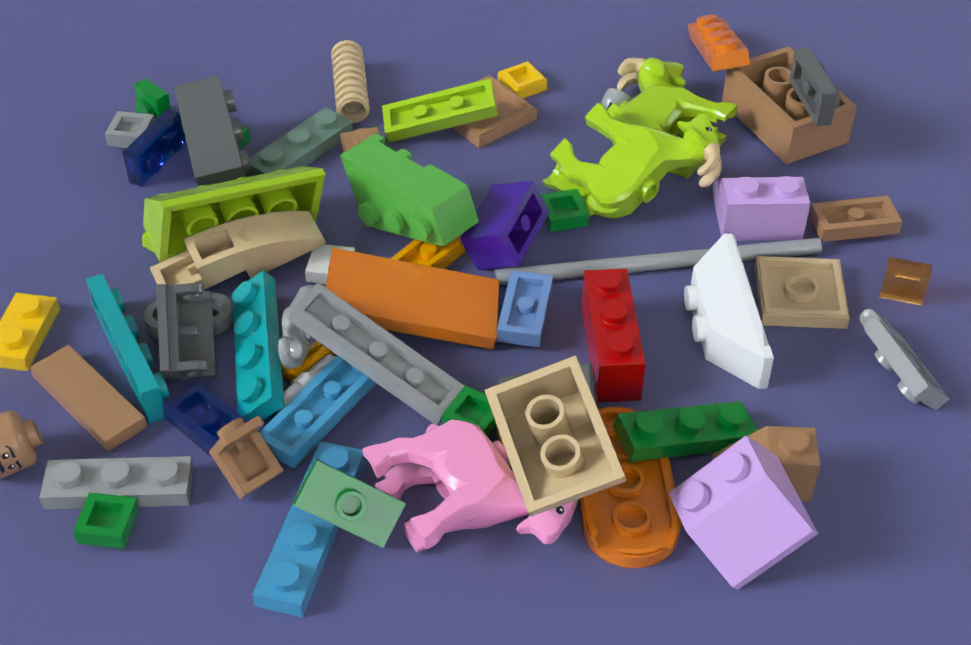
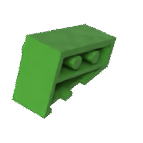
(406, 197)

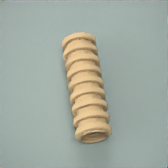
(350, 81)

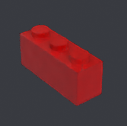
(612, 335)

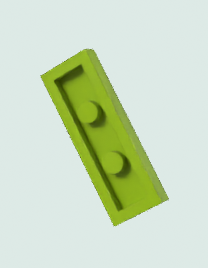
(439, 110)

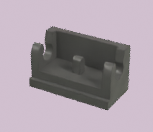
(185, 332)

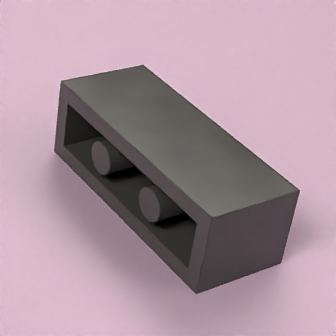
(211, 132)

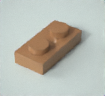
(855, 218)

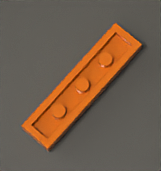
(718, 43)

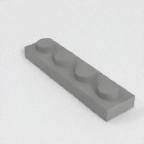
(375, 352)

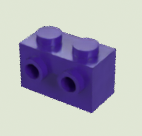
(506, 225)

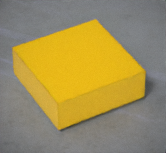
(523, 79)

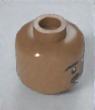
(17, 443)

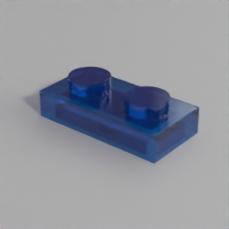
(154, 147)
(199, 415)

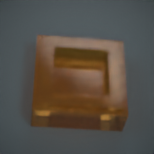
(905, 280)

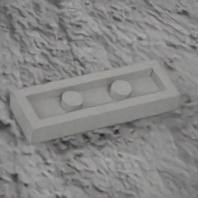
(149, 479)

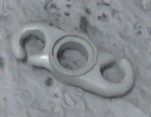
(295, 342)

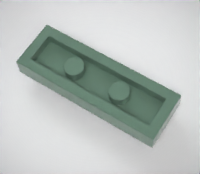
(302, 143)

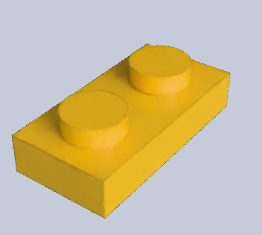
(25, 328)

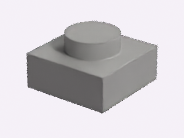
(127, 128)

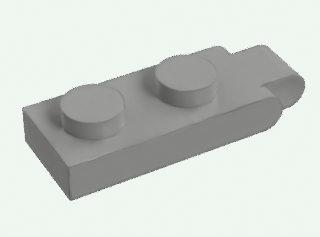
(897, 356)

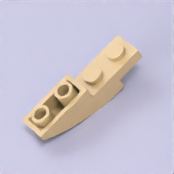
(241, 245)

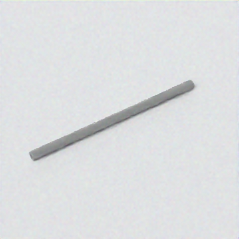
(664, 260)

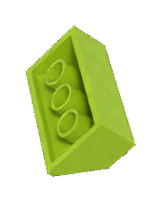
(187, 212)

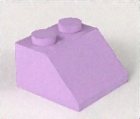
(761, 207)
(743, 512)

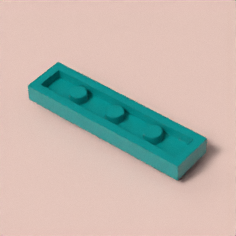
(256, 348)
(133, 357)

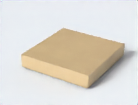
(801, 292)

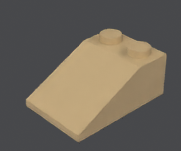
(554, 436)

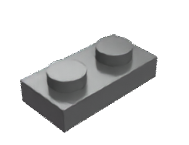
(814, 87)

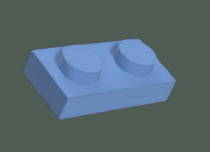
(525, 309)

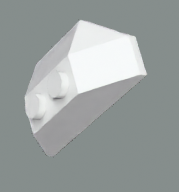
(727, 315)

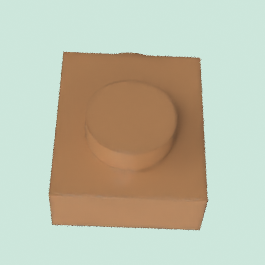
(245, 456)

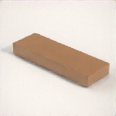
(88, 397)

